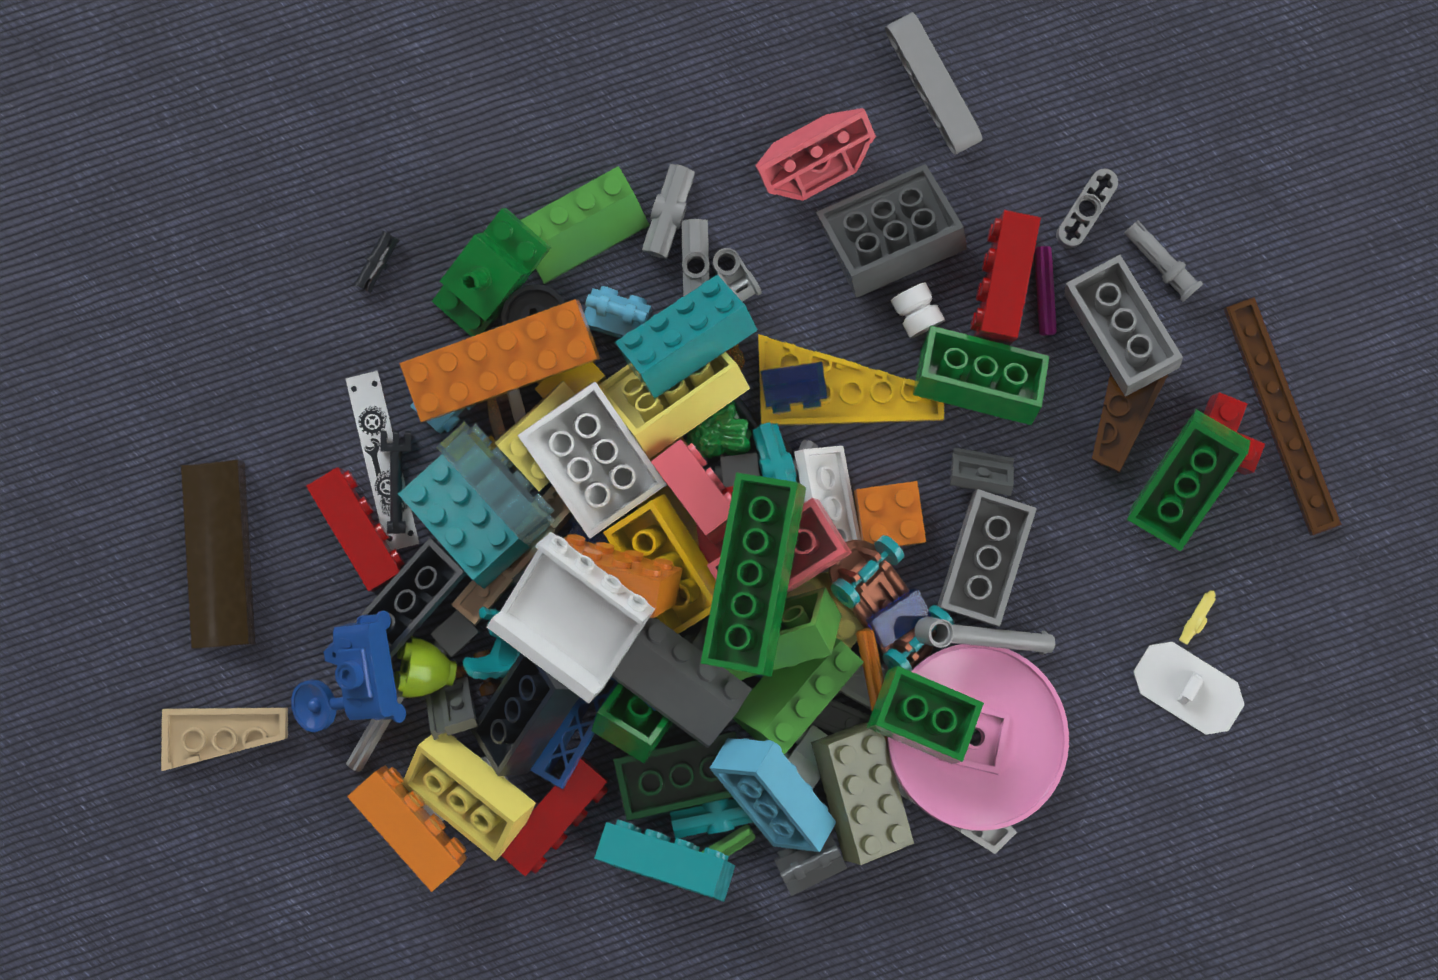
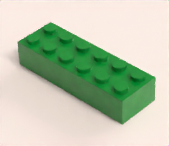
(753, 574)

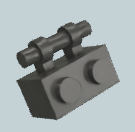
(806, 868)

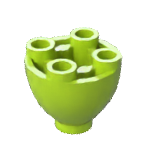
(422, 669)

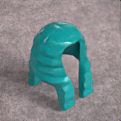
(498, 661)

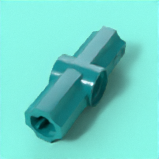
(773, 456)
(709, 817)

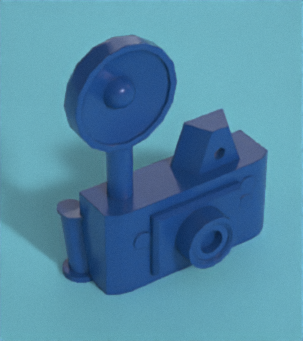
(361, 672)

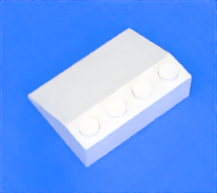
(592, 459)

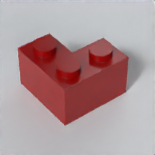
(1230, 413)

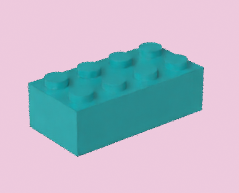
(686, 336)
(463, 522)
(664, 861)

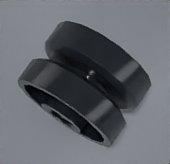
(529, 301)

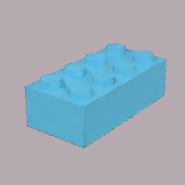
(773, 794)

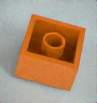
(890, 512)

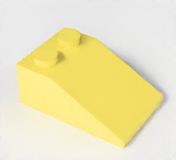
(514, 448)

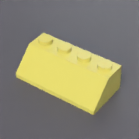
(468, 793)

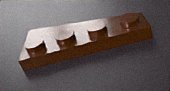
(1122, 422)

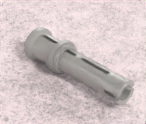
(1172, 271)

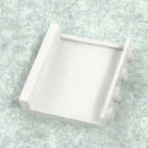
(571, 617)

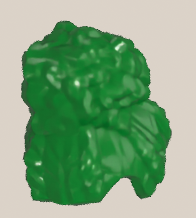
(721, 434)

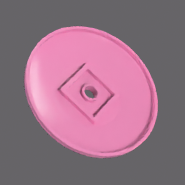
(1019, 748)

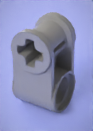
(737, 277)

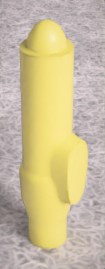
(1198, 618)

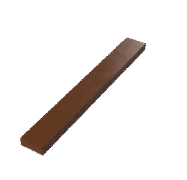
(1282, 416)

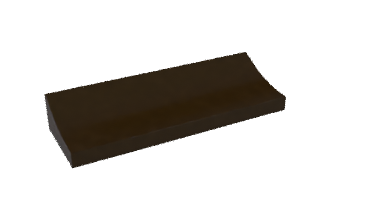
(218, 554)

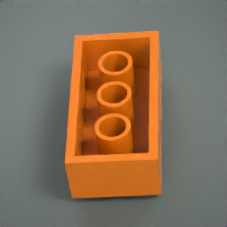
(652, 579)
(408, 826)

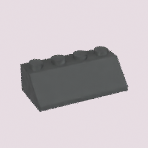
(671, 679)

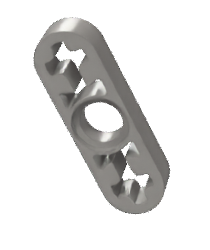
(1068, 222)

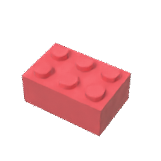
(695, 488)

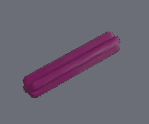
(1045, 291)

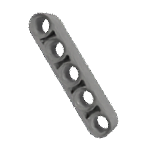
(933, 83)

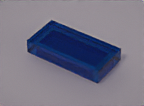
(898, 617)

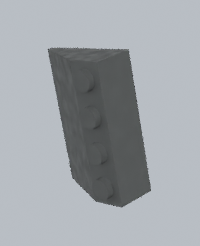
(892, 230)

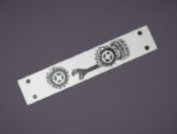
(371, 418)

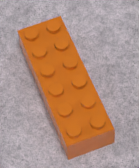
(500, 360)

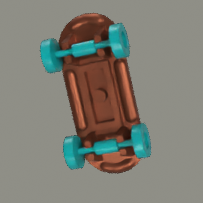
(868, 584)

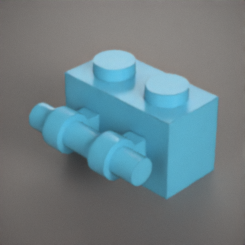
(613, 313)

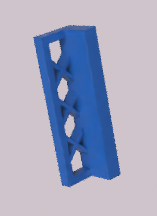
(557, 745)

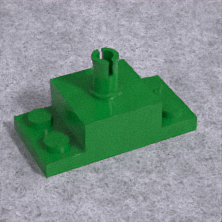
(489, 272)

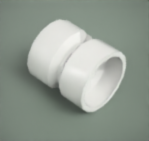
(916, 308)

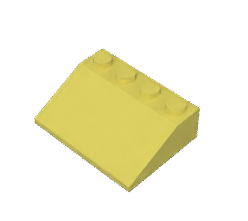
(678, 410)

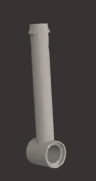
(980, 636)

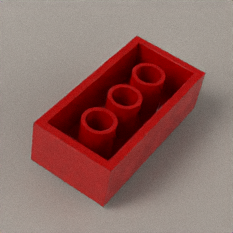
(1006, 278)

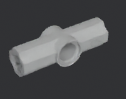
(668, 211)
(694, 246)

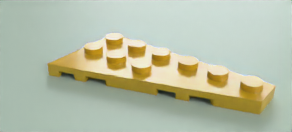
(853, 391)

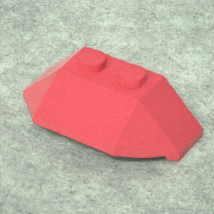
(817, 155)

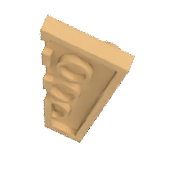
(206, 733)

